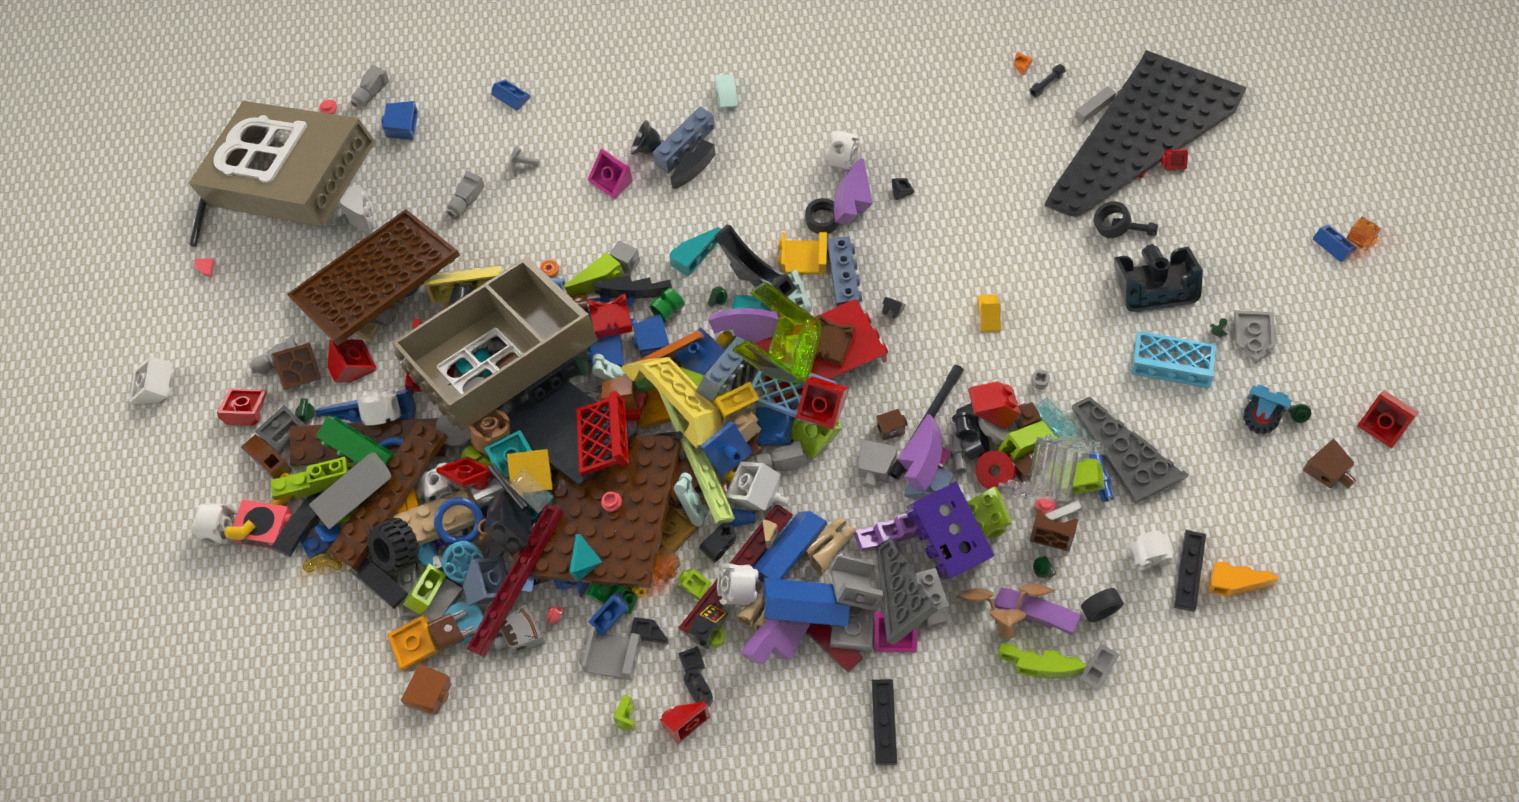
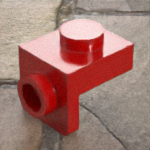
(1174, 159)

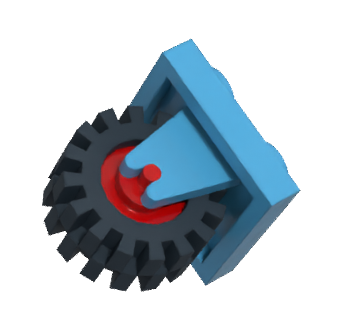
(1264, 409)

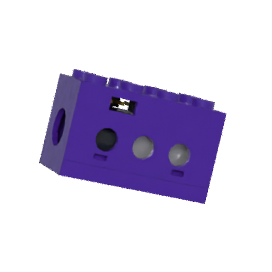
(949, 531)

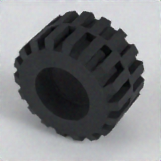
(393, 545)

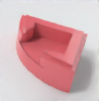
(205, 266)

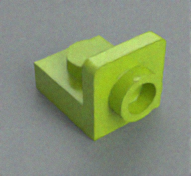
(693, 583)
(623, 711)

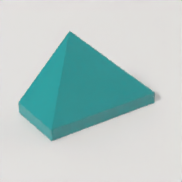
(583, 559)

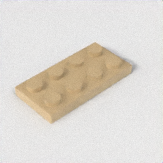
(454, 519)

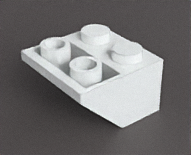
(358, 208)

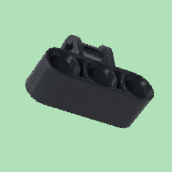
(968, 430)

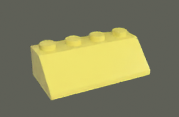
(440, 285)

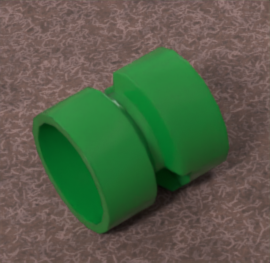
(669, 303)

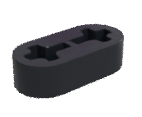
(694, 691)

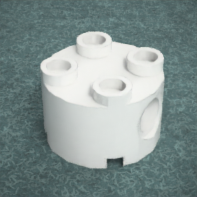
(850, 152)
(378, 407)
(436, 486)
(212, 521)
(1151, 550)
(737, 584)

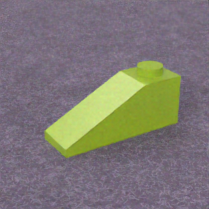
(602, 269)

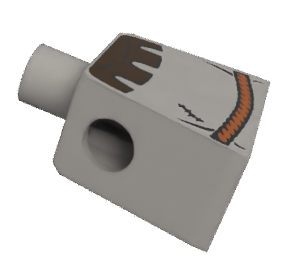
(519, 632)

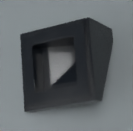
(901, 188)

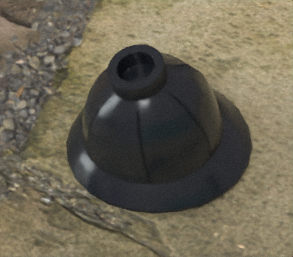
(646, 139)

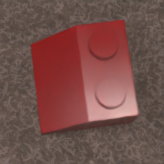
(821, 402)
(995, 403)
(1387, 419)

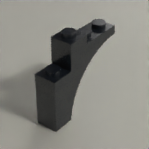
(748, 265)

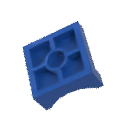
(775, 426)

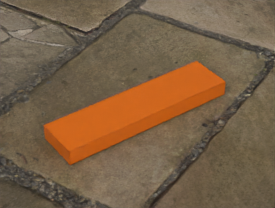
(676, 346)

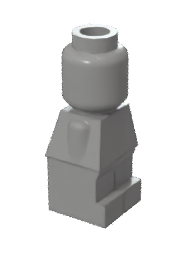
(369, 86)
(466, 192)
(264, 362)
(783, 458)

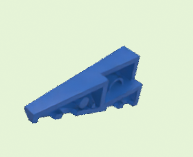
(350, 409)

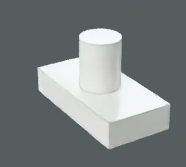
(1060, 514)

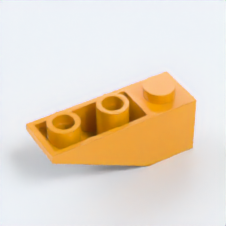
(1234, 580)

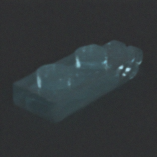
(1055, 419)

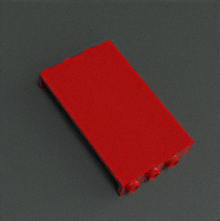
(863, 348)

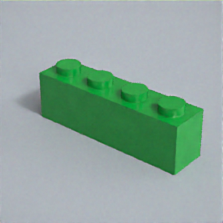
(350, 441)

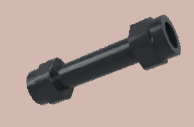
(1037, 88)
(1151, 228)

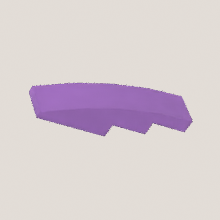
(897, 529)
(1039, 610)

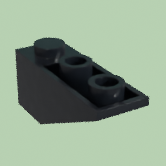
(553, 380)

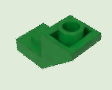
(603, 592)

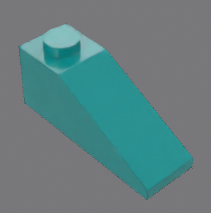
(693, 251)

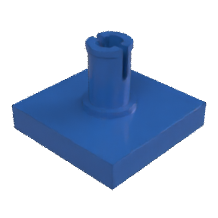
(701, 355)
(726, 449)

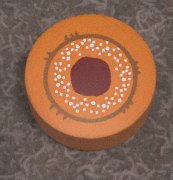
(550, 268)

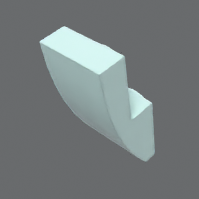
(726, 91)

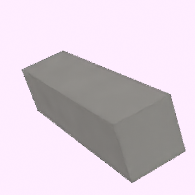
(1095, 104)

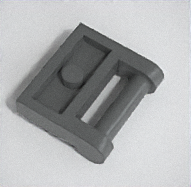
(276, 426)

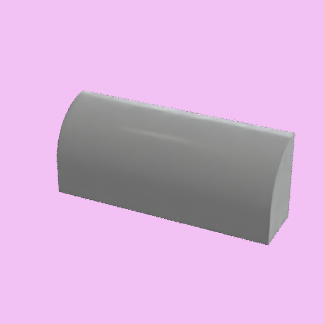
(351, 490)

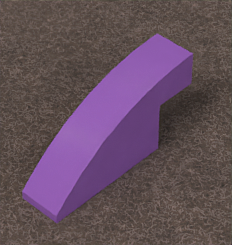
(852, 194)
(746, 323)
(923, 454)
(777, 638)

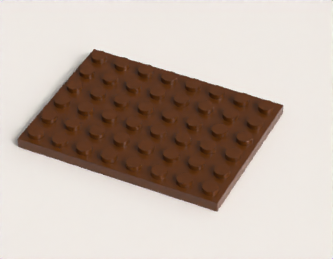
(372, 276)
(624, 538)

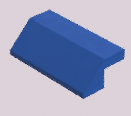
(790, 545)
(803, 602)

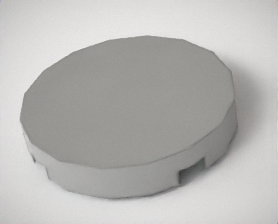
(996, 432)

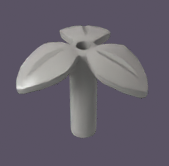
(515, 158)

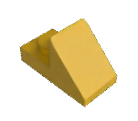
(989, 313)

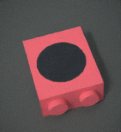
(268, 521)

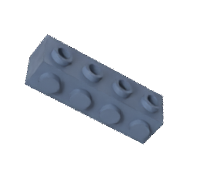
(683, 139)
(843, 270)
(722, 373)

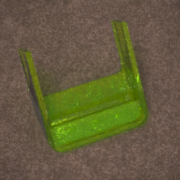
(792, 343)

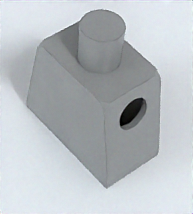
(875, 462)

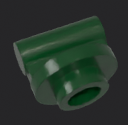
(717, 296)
(1218, 330)
(305, 410)
(1300, 413)
(1043, 567)

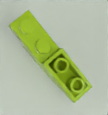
(314, 480)
(1049, 666)

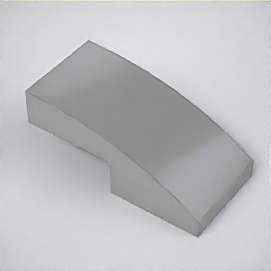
(444, 598)
(1099, 666)

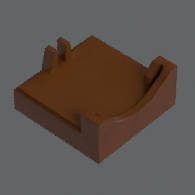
(834, 341)
(296, 366)
(1053, 533)

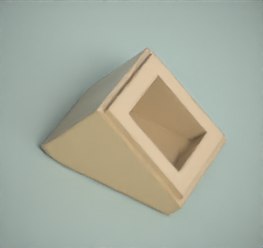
(770, 532)

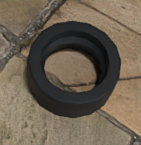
(820, 204)
(1108, 209)
(1102, 605)

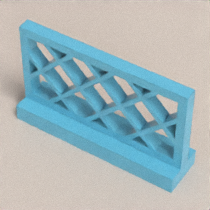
(1173, 370)

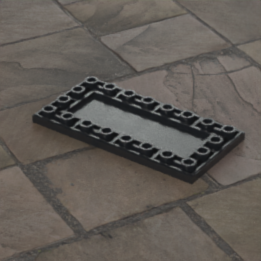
(553, 426)

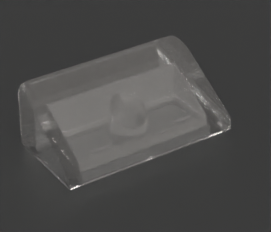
(531, 490)

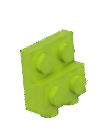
(813, 437)

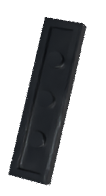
(1190, 571)
(884, 722)

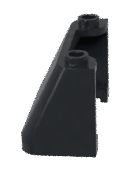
(1143, 293)

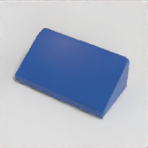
(510, 94)
(1334, 242)
(609, 613)

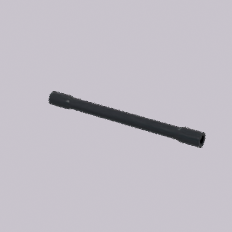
(951, 380)

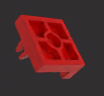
(610, 317)

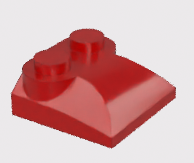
(242, 406)
(466, 473)

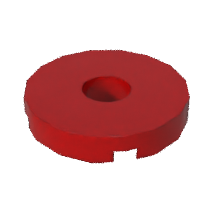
(987, 461)

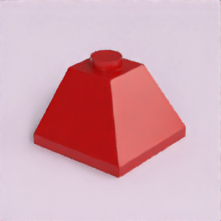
(349, 361)
(684, 719)

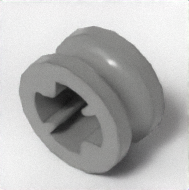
(1041, 374)

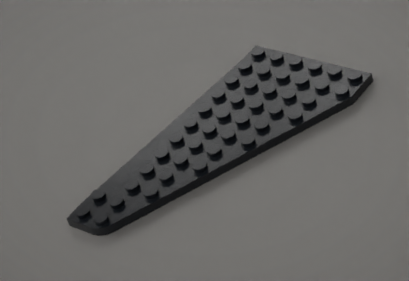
(1154, 112)

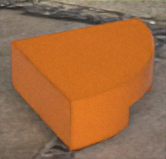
(1022, 62)

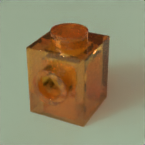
(1364, 233)
(666, 565)

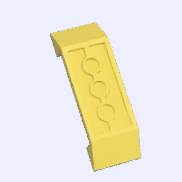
(682, 394)

